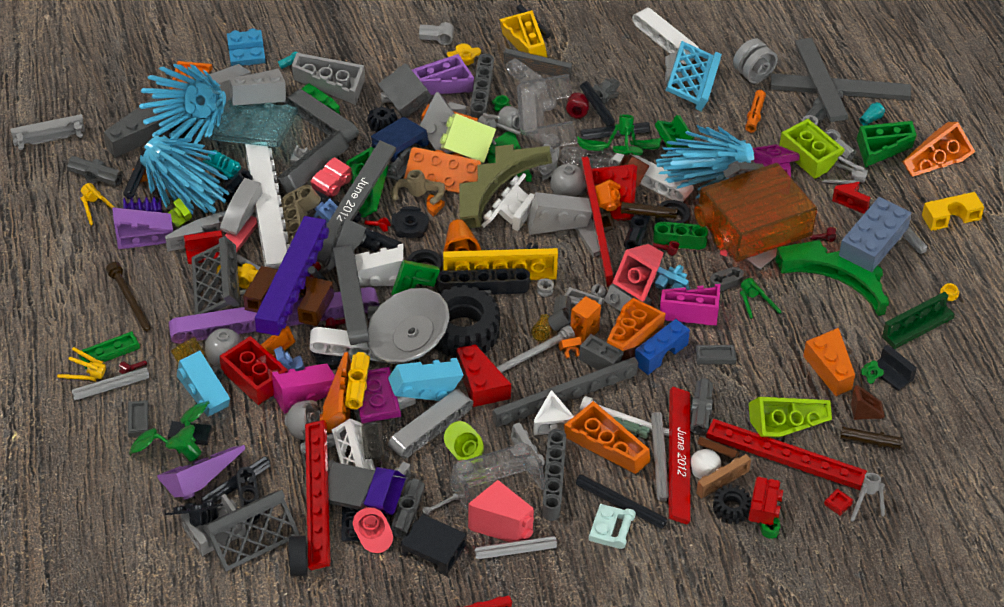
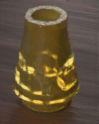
(541, 329)

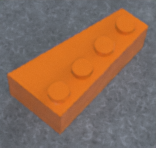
(607, 437)

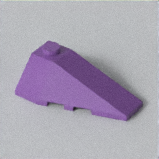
(190, 479)

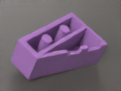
(446, 76)
(140, 227)

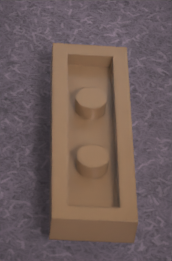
(723, 476)

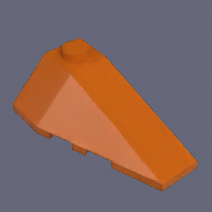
(939, 150)
(334, 406)

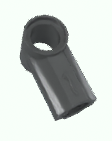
(562, 313)

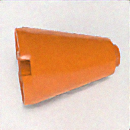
(460, 238)

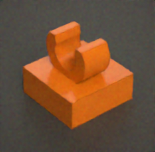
(570, 344)

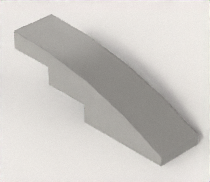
(175, 240)

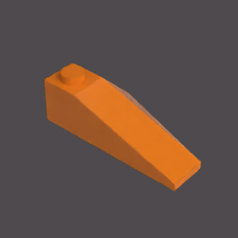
(635, 325)

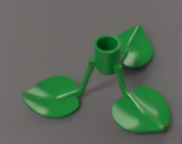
(625, 127)
(182, 441)

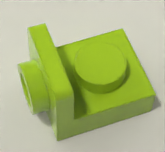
(180, 213)

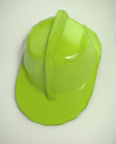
(463, 441)

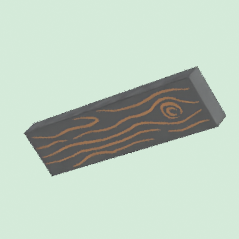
(539, 63)

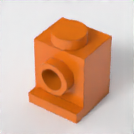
(608, 195)

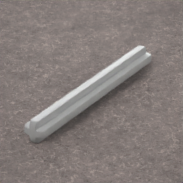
(659, 456)

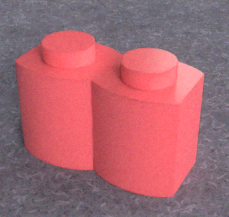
(332, 177)

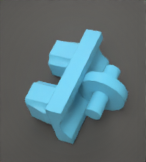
(672, 276)

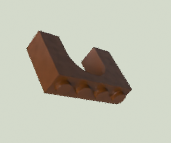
(316, 295)

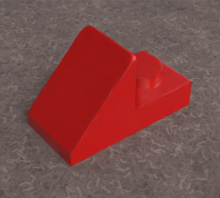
(850, 197)

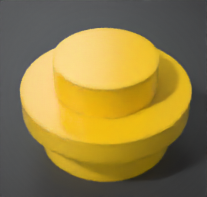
(951, 290)

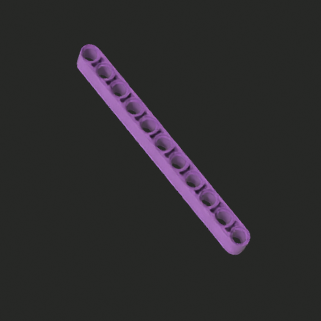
(243, 321)

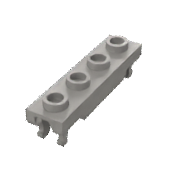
(48, 131)

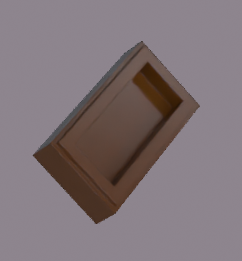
(718, 448)

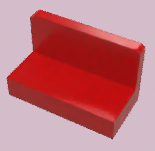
(201, 242)

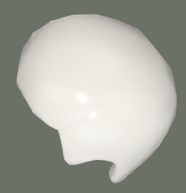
(704, 462)

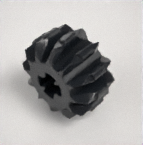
(381, 118)

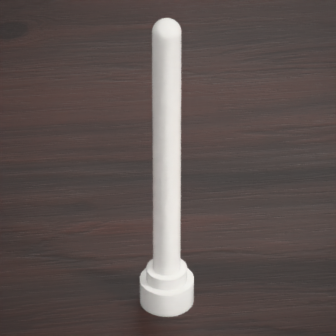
(587, 400)

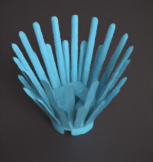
(197, 102)

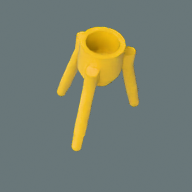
(91, 194)
(94, 368)

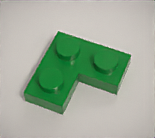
(413, 273)

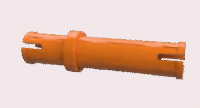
(754, 115)

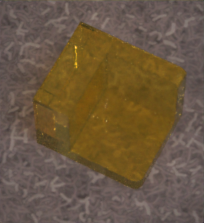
(186, 349)

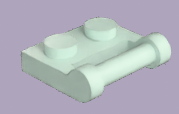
(605, 524)

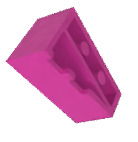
(691, 306)
(302, 385)

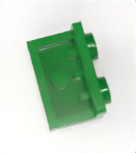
(673, 130)

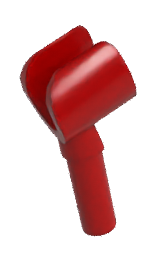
(383, 223)

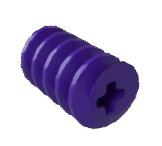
(152, 206)

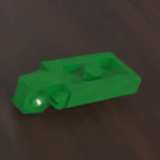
(322, 97)

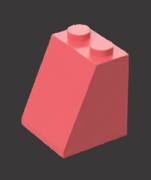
(638, 270)
(501, 514)

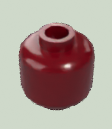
(577, 105)

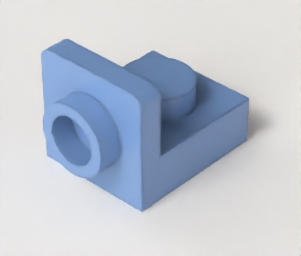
(325, 210)
(287, 361)

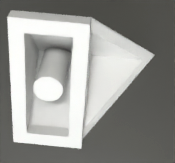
(551, 415)

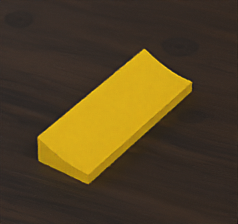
(539, 262)

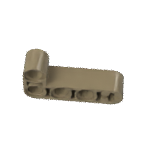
(295, 207)

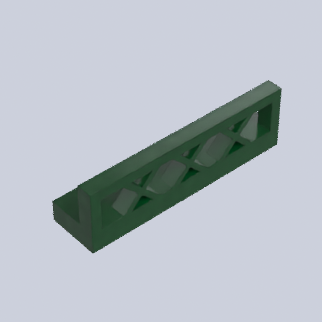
(917, 321)

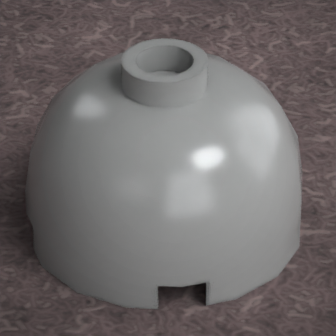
(568, 180)
(220, 342)
(299, 415)

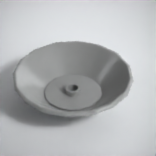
(408, 325)

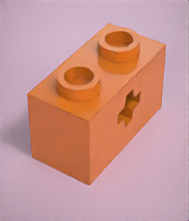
(585, 318)

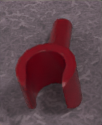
(830, 235)
(671, 248)
(332, 323)
(125, 367)

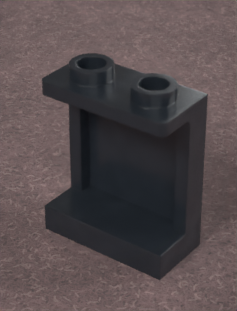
(434, 543)

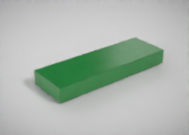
(112, 348)

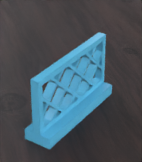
(705, 79)

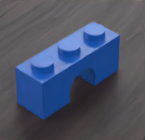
(670, 338)

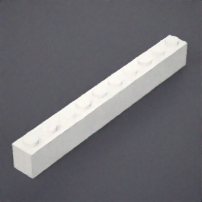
(267, 207)

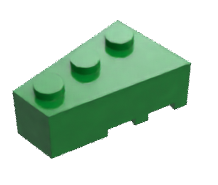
(885, 140)

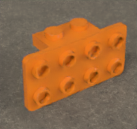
(443, 167)

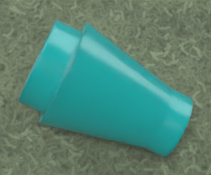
(873, 113)

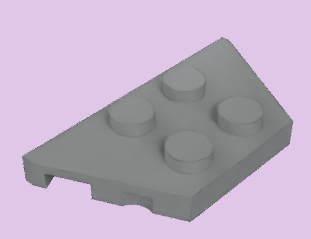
(436, 120)

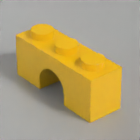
(965, 206)

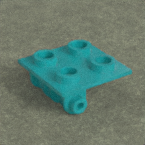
(223, 163)

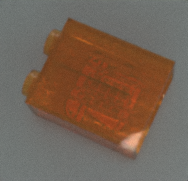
(755, 212)

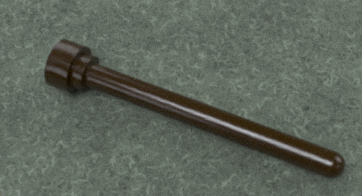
(115, 271)

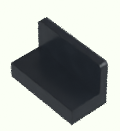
(896, 368)

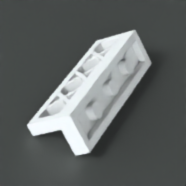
(354, 440)

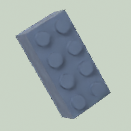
(875, 234)

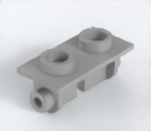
(548, 169)

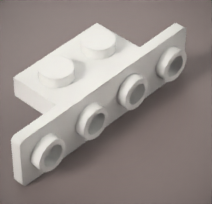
(509, 203)

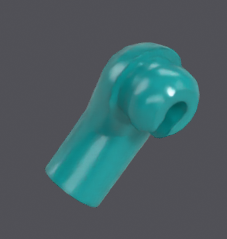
(287, 61)

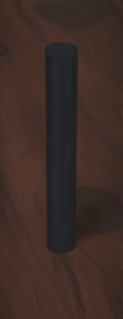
(543, 30)
(315, 273)

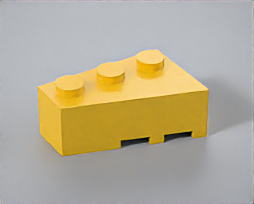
(524, 33)

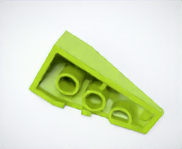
(787, 415)

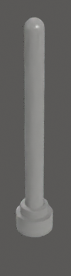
(565, 333)

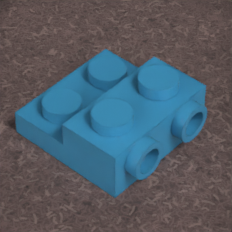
(246, 47)

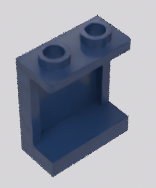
(401, 135)

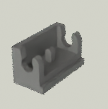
(599, 353)

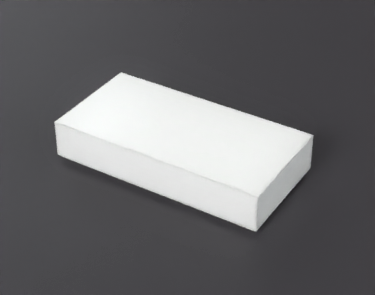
(521, 214)

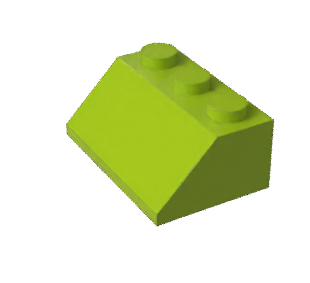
(816, 148)

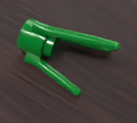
(751, 289)

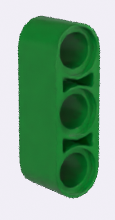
(687, 235)

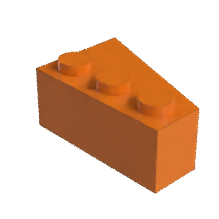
(831, 361)

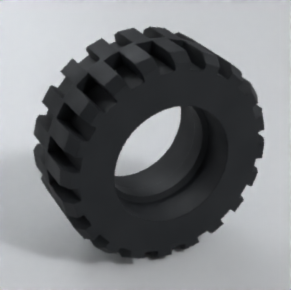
(471, 304)

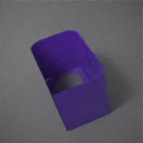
(385, 490)

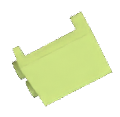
(467, 137)

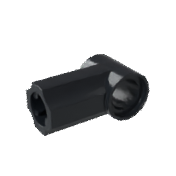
(232, 184)

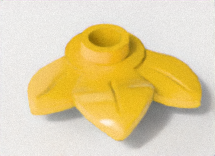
(466, 53)

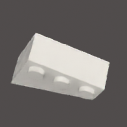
(379, 267)

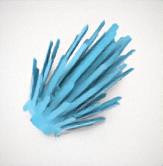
(704, 159)
(181, 173)

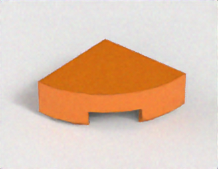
(434, 209)

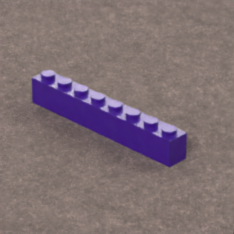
(291, 276)

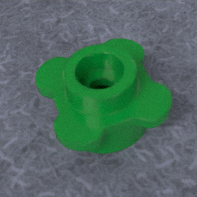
(500, 102)
(866, 371)

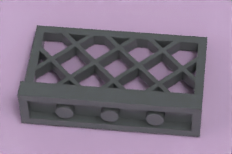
(227, 273)
(244, 513)

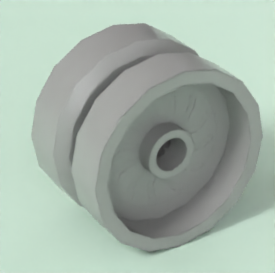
(755, 60)

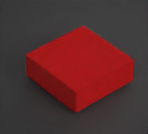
(838, 502)

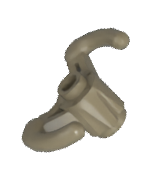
(419, 186)

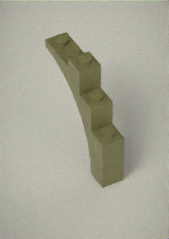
(509, 162)

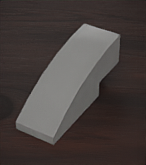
(241, 206)

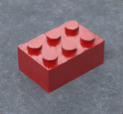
(251, 369)

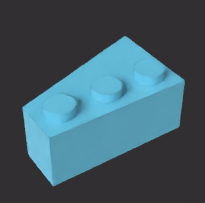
(427, 380)
(202, 383)

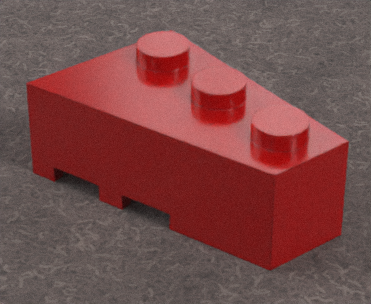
(481, 377)

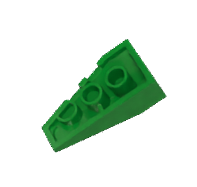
(372, 201)

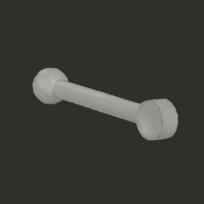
(427, 511)

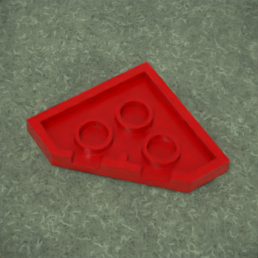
(626, 177)

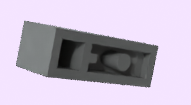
(347, 234)

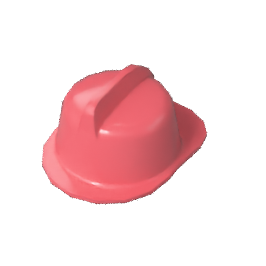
(373, 530)

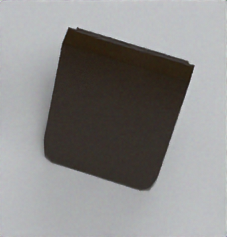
(607, 221)

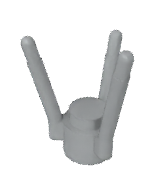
(489, 120)
(858, 173)
(870, 486)

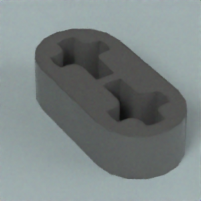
(725, 276)

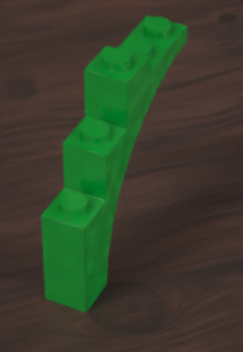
(813, 258)

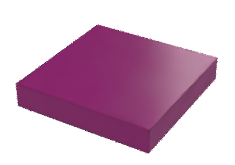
(775, 154)

